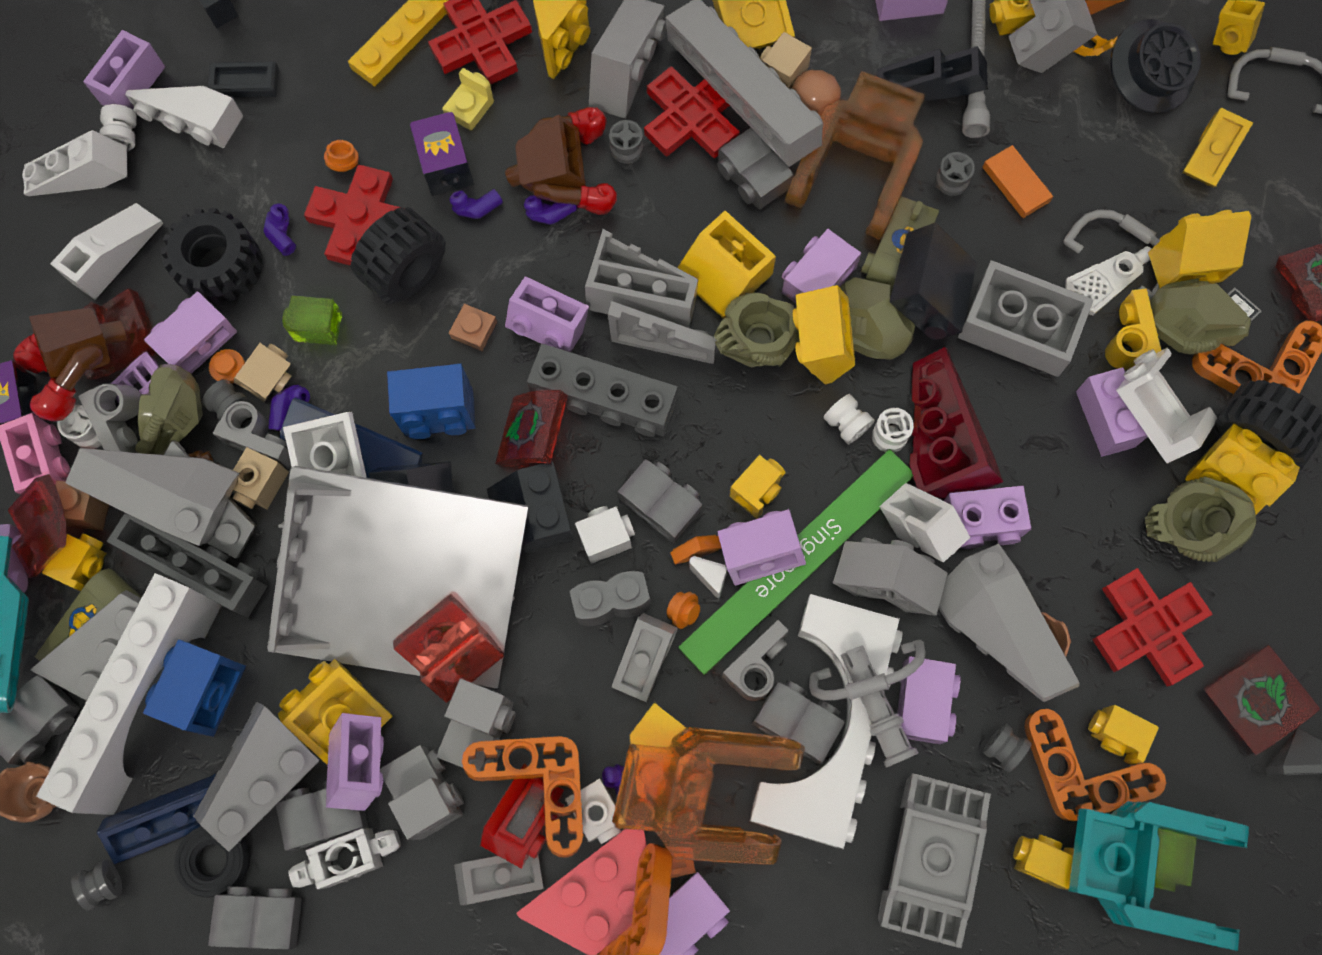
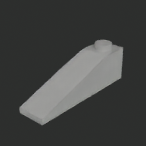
(162, 490)
(998, 613)

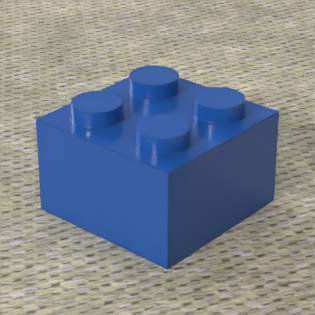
(431, 400)
(193, 689)

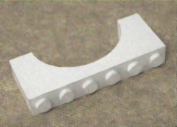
(89, 768)
(824, 802)

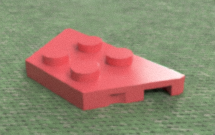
(593, 899)

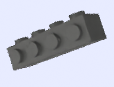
(605, 390)
(190, 565)

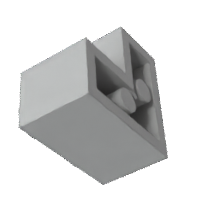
(1053, 33)
(891, 574)
(475, 717)
(421, 794)

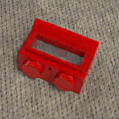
(519, 821)

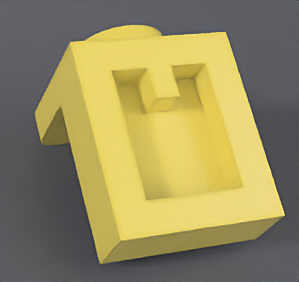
(470, 99)

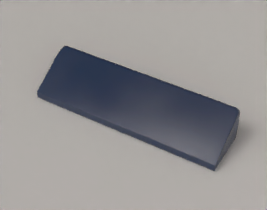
(374, 447)
(153, 822)

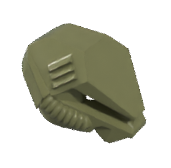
(1198, 316)
(876, 324)
(757, 330)
(168, 409)
(1203, 519)

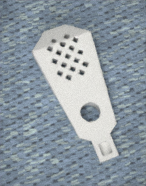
(1109, 276)

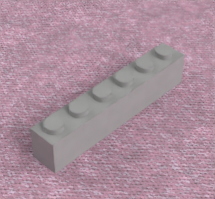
(745, 81)

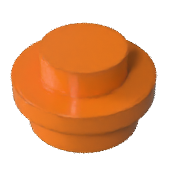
(341, 156)
(226, 365)
(683, 609)

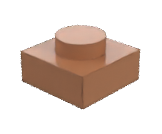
(473, 327)

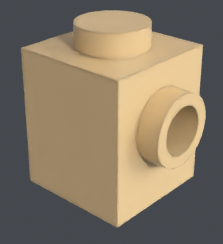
(788, 58)
(264, 371)
(258, 479)

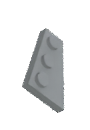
(657, 334)

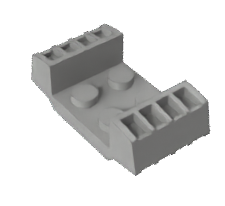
(936, 860)

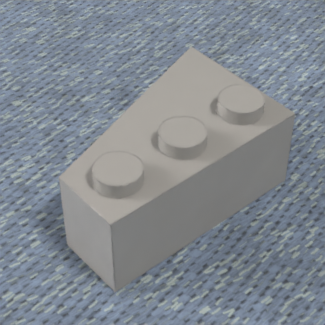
(624, 55)
(639, 282)
(254, 778)

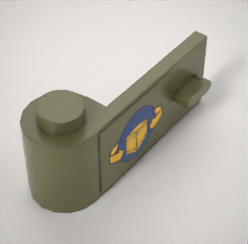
(907, 217)
(93, 598)

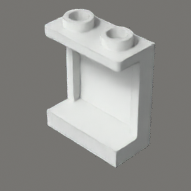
(1160, 410)

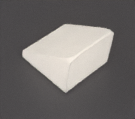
(709, 573)

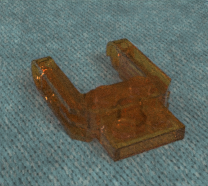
(874, 122)
(671, 787)

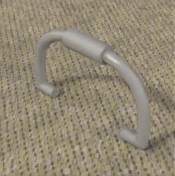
(1271, 54)
(1125, 221)
(871, 684)

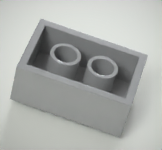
(1026, 318)

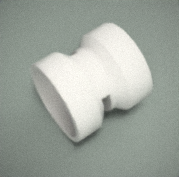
(118, 124)
(851, 421)
(79, 429)
(890, 437)

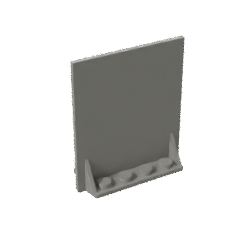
(379, 555)

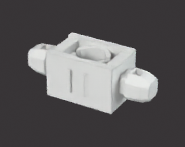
(319, 867)

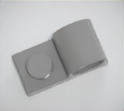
(110, 420)
(252, 436)
(768, 644)
(644, 656)
(495, 879)

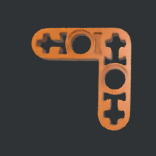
(1306, 360)
(552, 777)
(1073, 779)
(650, 906)

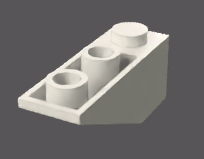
(193, 109)
(81, 164)
(105, 249)

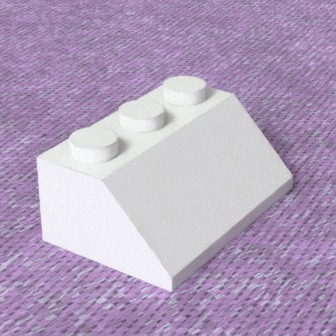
(326, 445)

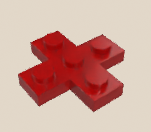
(480, 38)
(688, 114)
(350, 212)
(1152, 627)

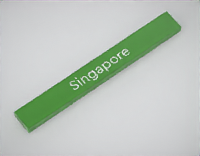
(818, 542)

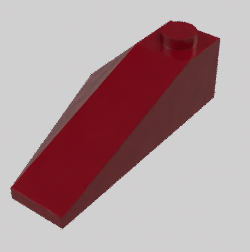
(947, 436)

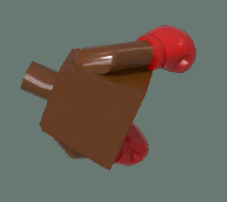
(553, 165)
(66, 348)

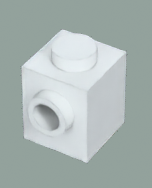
(605, 533)
(597, 812)

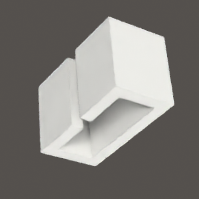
(925, 522)

